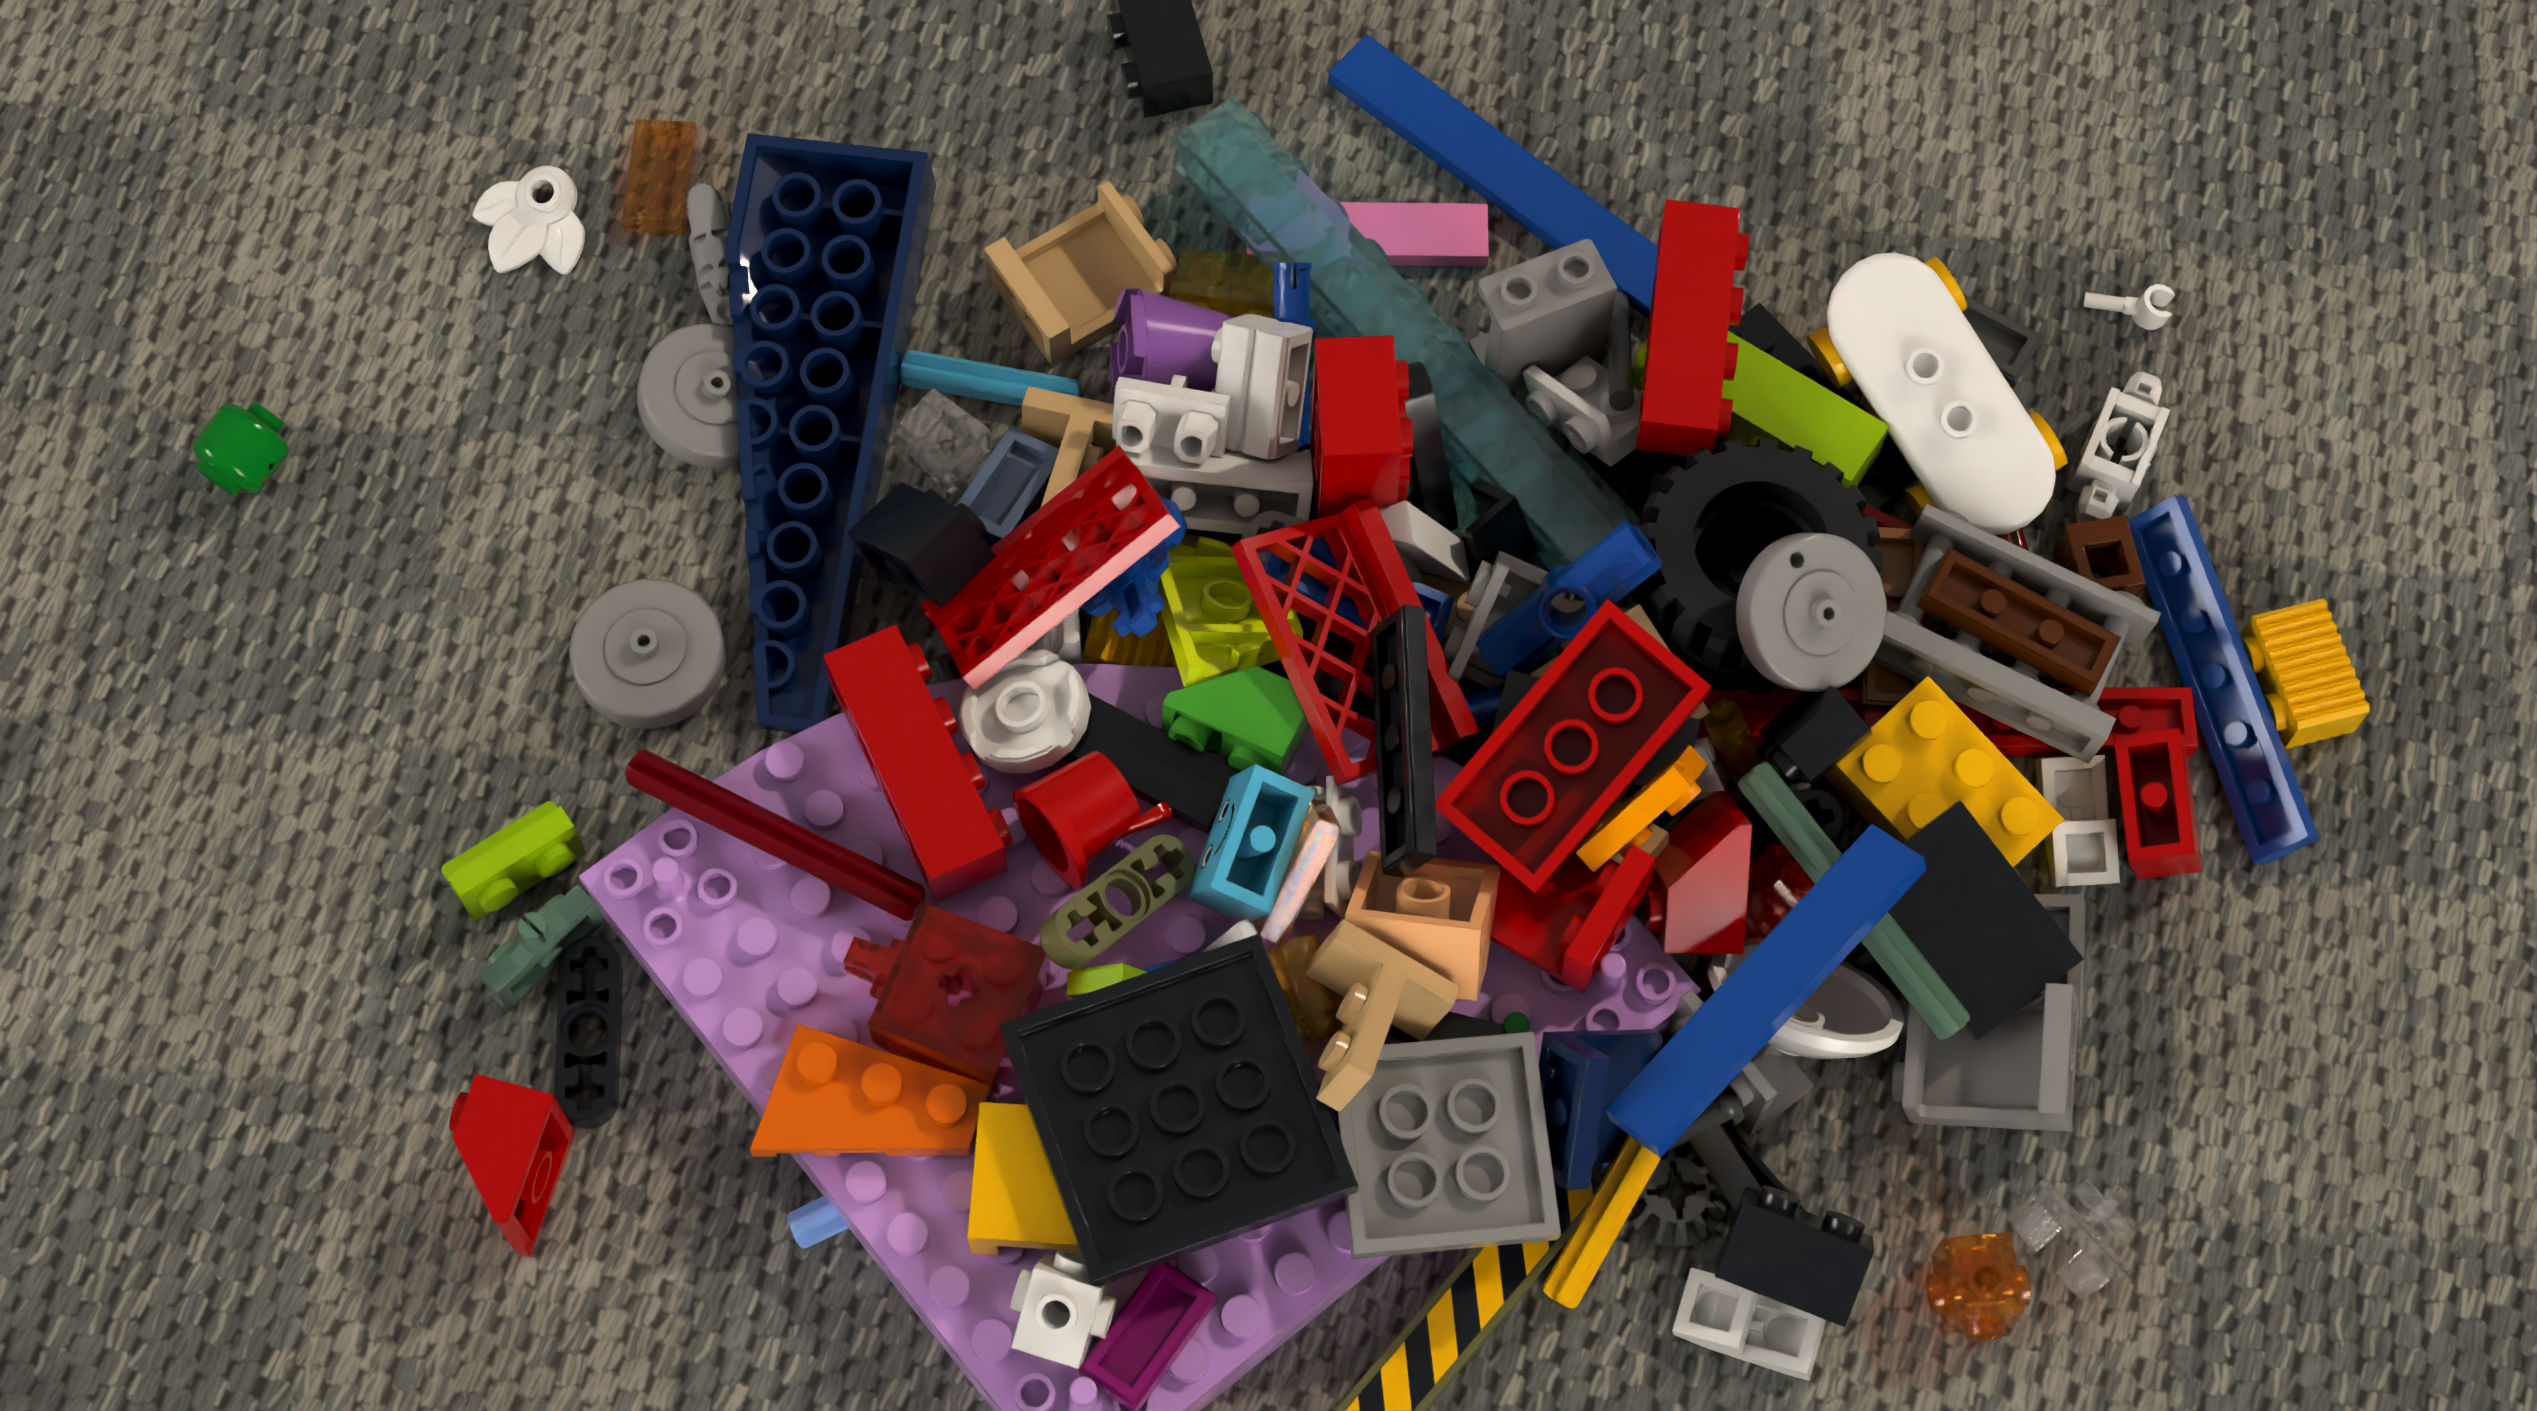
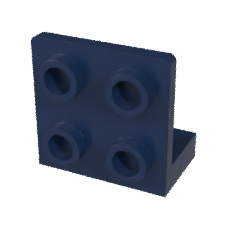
(1578, 1082)

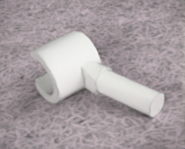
(2140, 308)

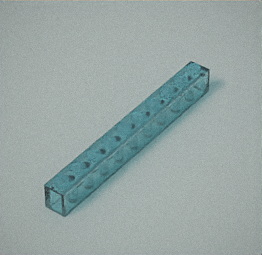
(1359, 294)

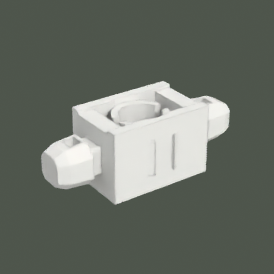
(2125, 414)

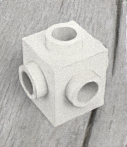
(1049, 1326)

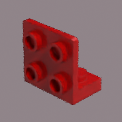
(1573, 916)

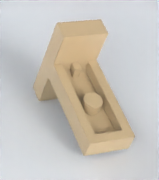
(1073, 425)
(1378, 991)

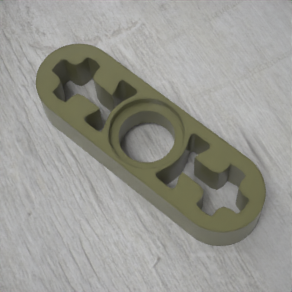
(1093, 904)

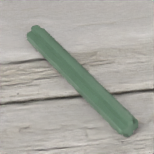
(1886, 940)

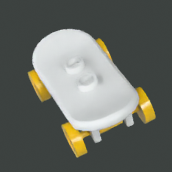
(1935, 385)

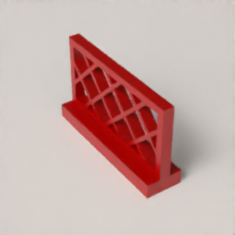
(1048, 565)
(1378, 583)

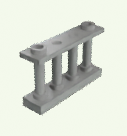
(2003, 692)

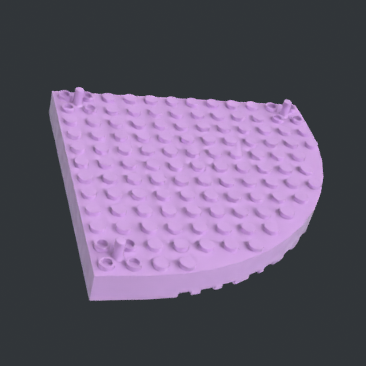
(762, 946)

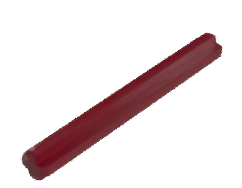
(775, 834)

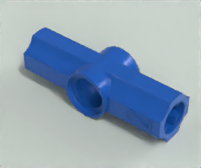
(1538, 628)

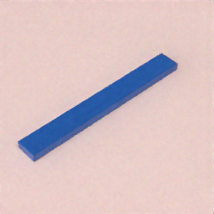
(1493, 164)

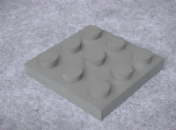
(1449, 1149)

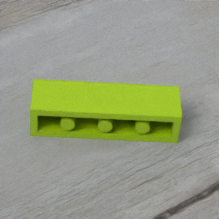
(1794, 410)

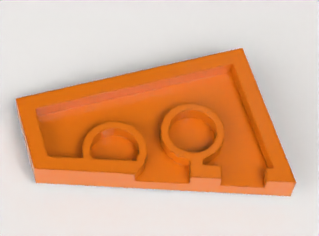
(864, 1100)

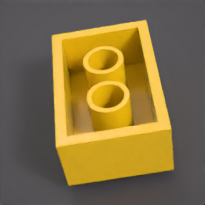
(1929, 758)

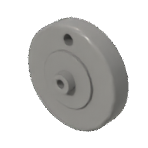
(691, 395)
(1811, 612)
(647, 653)

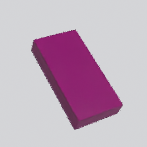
(1148, 1335)

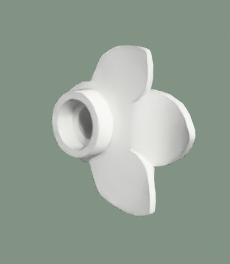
(532, 228)

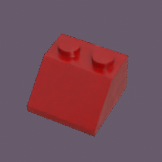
(1702, 881)
(514, 1152)

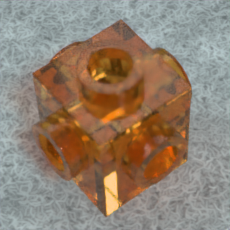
(1977, 1286)

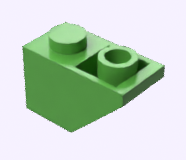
(1239, 717)

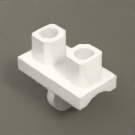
(1170, 418)

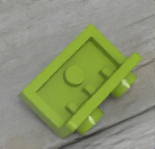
(513, 860)

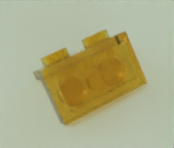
(1223, 282)

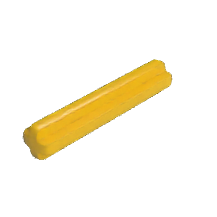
(1600, 1223)

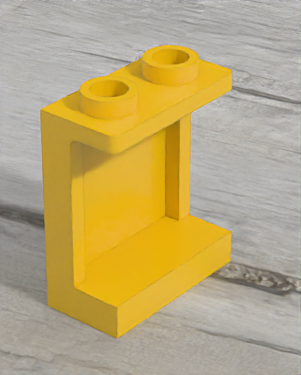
(1013, 1186)

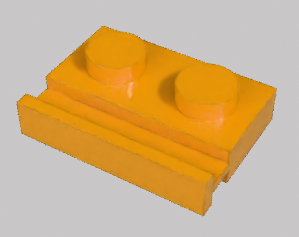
(1628, 825)

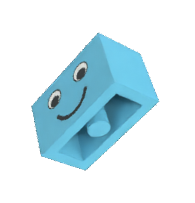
(1250, 844)

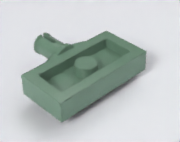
(522, 964)

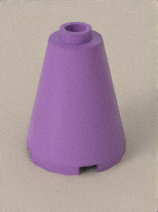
(1163, 340)

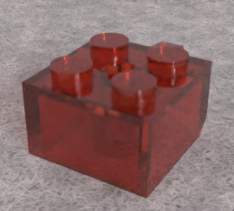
(941, 960)

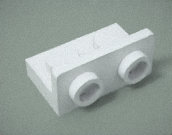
(1581, 409)

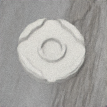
(1026, 713)

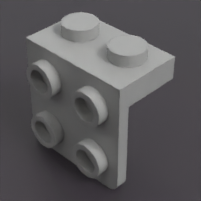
(1492, 594)

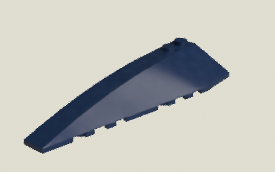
(821, 315)

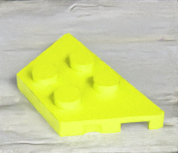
(1213, 614)

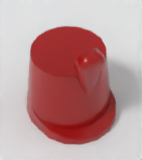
(1081, 814)

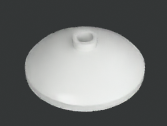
(1841, 1019)

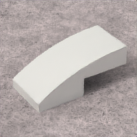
(2085, 843)
(1748, 1325)

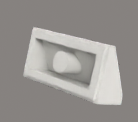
(1426, 542)

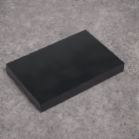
(1979, 922)

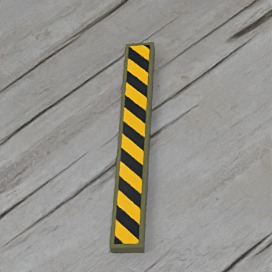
(1462, 1316)

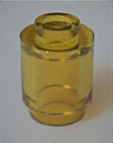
(1309, 1001)

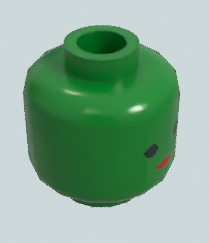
(240, 448)

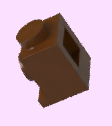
(2102, 549)

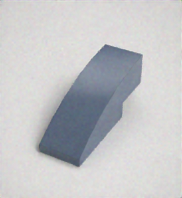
(1010, 484)

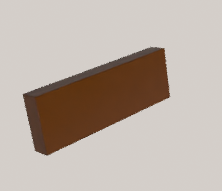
(2019, 622)

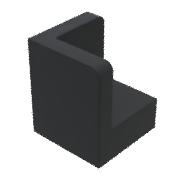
(1497, 529)

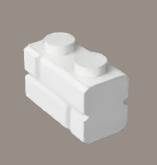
(1266, 376)

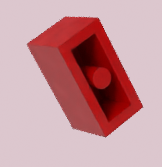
(2157, 804)

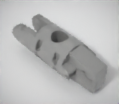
(709, 227)

